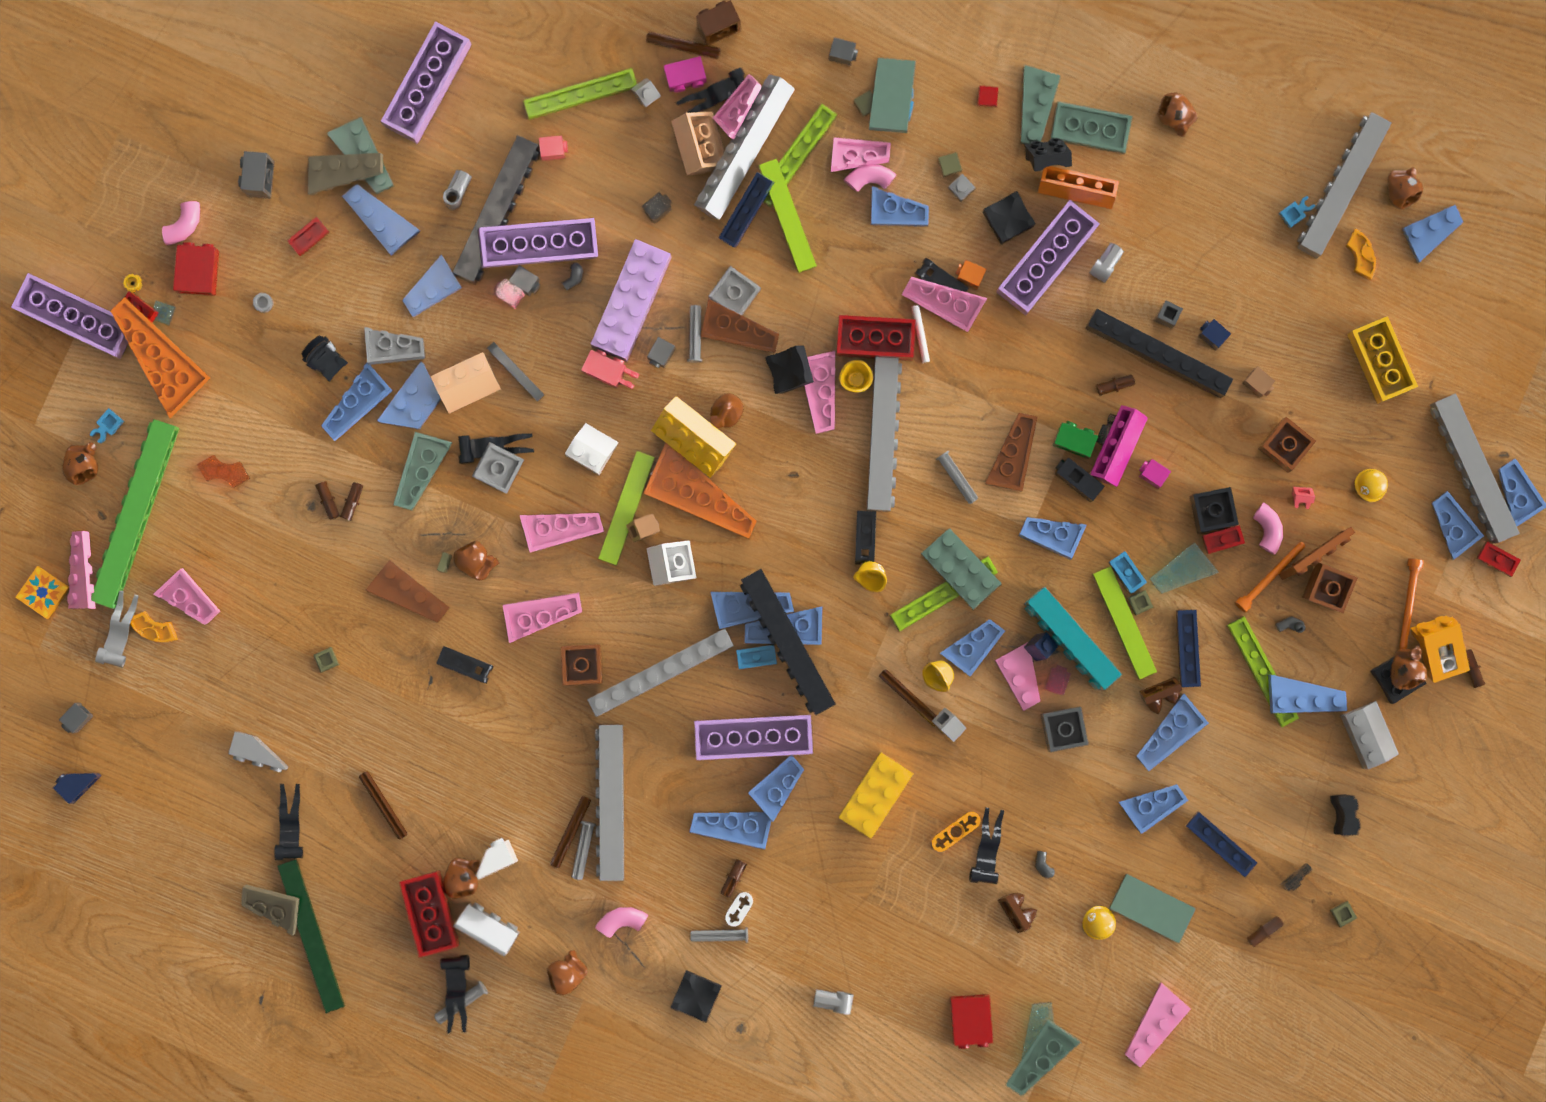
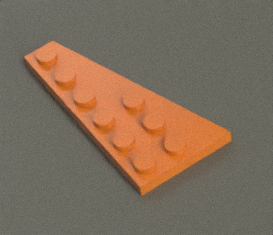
(164, 364)
(688, 489)

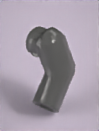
(576, 276)
(1292, 623)
(1042, 867)

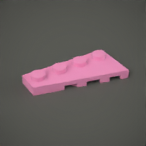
(951, 304)
(533, 615)

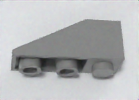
(252, 748)

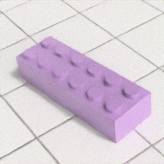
(426, 82)
(537, 243)
(1047, 257)
(631, 300)
(70, 315)
(753, 737)

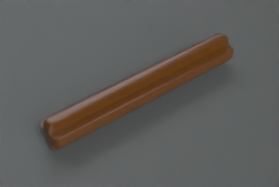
(684, 45)
(908, 696)
(383, 805)
(570, 832)

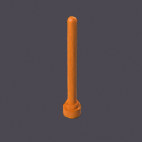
(1414, 566)
(1244, 603)

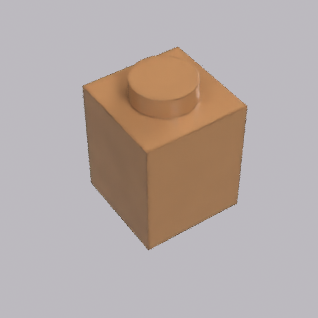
(1259, 382)
(643, 527)

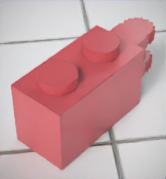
(607, 370)

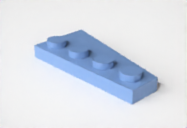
(356, 402)
(806, 624)
(1301, 697)
(1174, 731)
(739, 828)

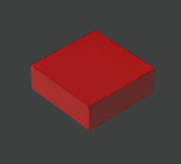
(988, 96)

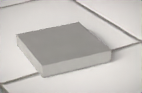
(734, 291)
(498, 467)

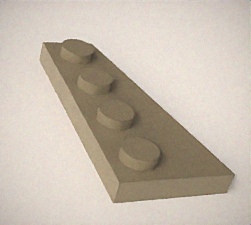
(338, 170)

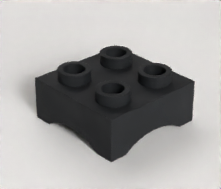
(1048, 153)
(1008, 217)
(789, 369)
(1383, 676)
(1346, 819)
(696, 996)

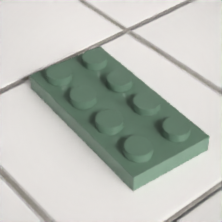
(961, 569)

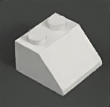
(591, 448)
(671, 563)
(497, 857)

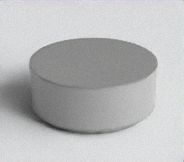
(262, 302)

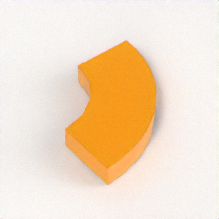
(1364, 255)
(153, 630)

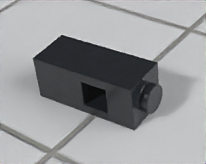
(1078, 479)

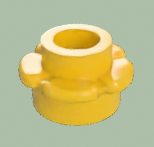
(132, 278)

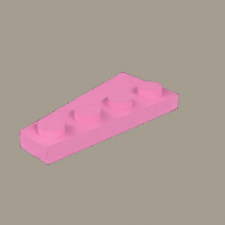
(822, 391)
(553, 530)
(80, 570)
(1160, 1019)

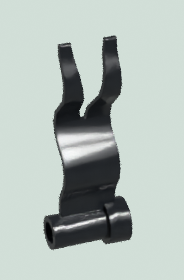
(716, 92)
(475, 447)
(289, 827)
(987, 852)
(456, 988)

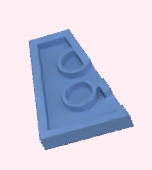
(1054, 536)
(776, 787)

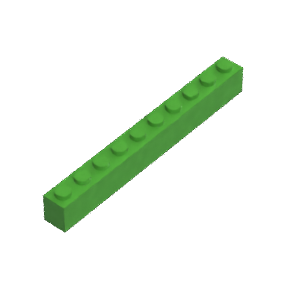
(135, 513)

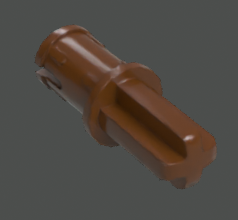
(1115, 385)
(327, 500)
(352, 501)
(1474, 673)
(733, 878)
(1265, 931)

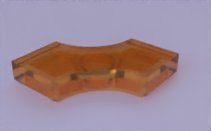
(232, 473)

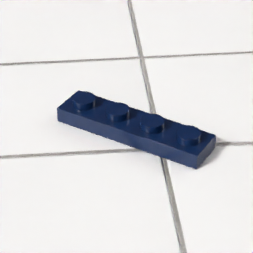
(746, 210)
(1188, 648)
(1221, 844)

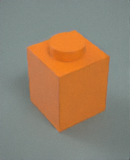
(970, 274)

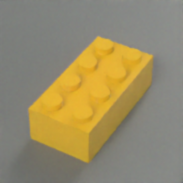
(1382, 360)
(693, 437)
(875, 795)

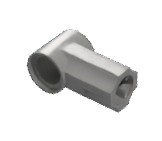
(457, 188)
(1104, 266)
(838, 1002)

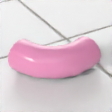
(869, 174)
(184, 226)
(1272, 528)
(619, 918)

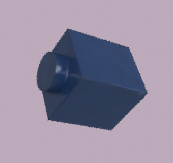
(1214, 334)
(1041, 646)

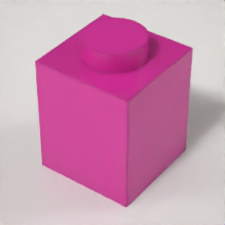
(1154, 473)

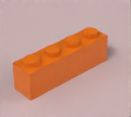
(1078, 187)

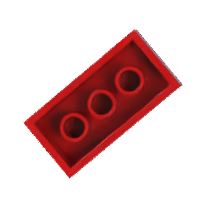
(875, 337)
(429, 913)

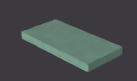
(892, 95)
(1091, 127)
(1152, 908)

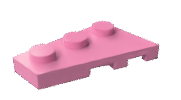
(737, 106)
(858, 153)
(187, 595)
(1020, 675)

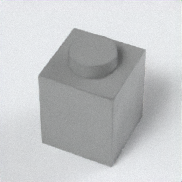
(645, 92)
(949, 724)

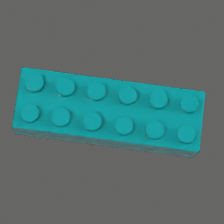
(1072, 639)

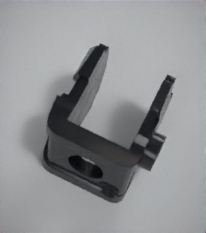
(321, 355)

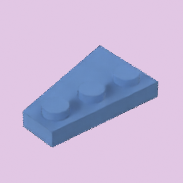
(897, 211)
(1431, 231)
(432, 287)
(1519, 492)
(1455, 525)
(973, 647)
(1153, 806)

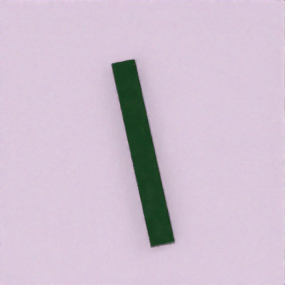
(312, 937)

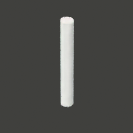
(920, 334)

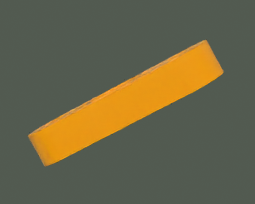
(955, 839)

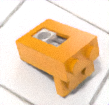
(1438, 634)

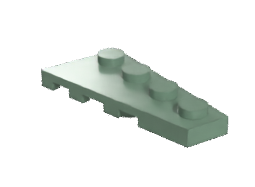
(1038, 96)
(355, 139)
(421, 464)
(1044, 1053)

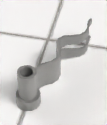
(117, 634)

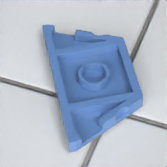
(413, 401)

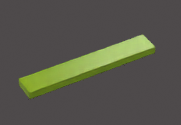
(580, 93)
(804, 144)
(788, 217)
(626, 508)
(929, 602)
(1124, 623)
(1257, 662)

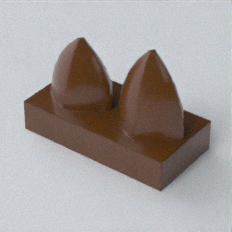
(1167, 689)
(1019, 918)

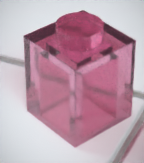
(508, 293)
(1057, 680)

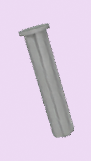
(695, 335)
(957, 477)
(582, 850)
(719, 935)
(470, 996)

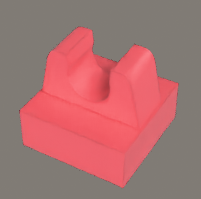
(1304, 495)

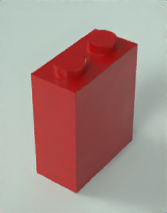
(196, 269)
(971, 1020)

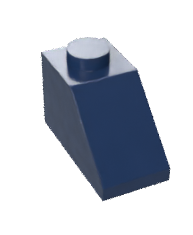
(74, 785)

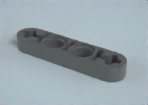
(515, 371)

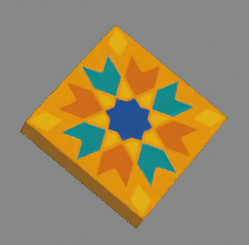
(42, 592)

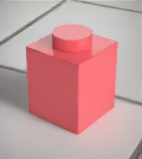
(552, 148)

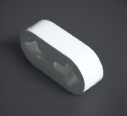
(735, 906)

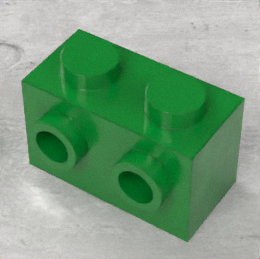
(1075, 440)

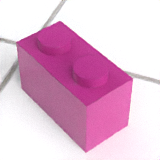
(685, 74)

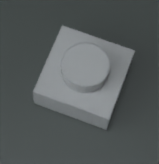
(961, 187)

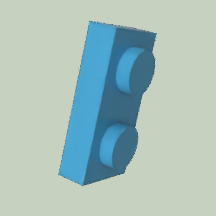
(1127, 572)
(756, 657)

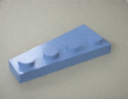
(383, 222)
(734, 607)

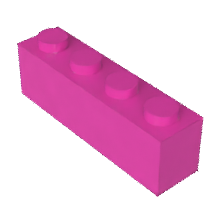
(1119, 445)

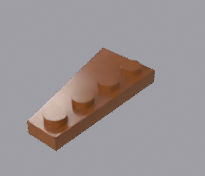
(731, 327)
(1012, 462)
(1314, 557)
(405, 591)

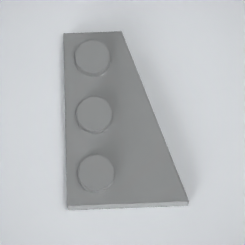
(389, 347)

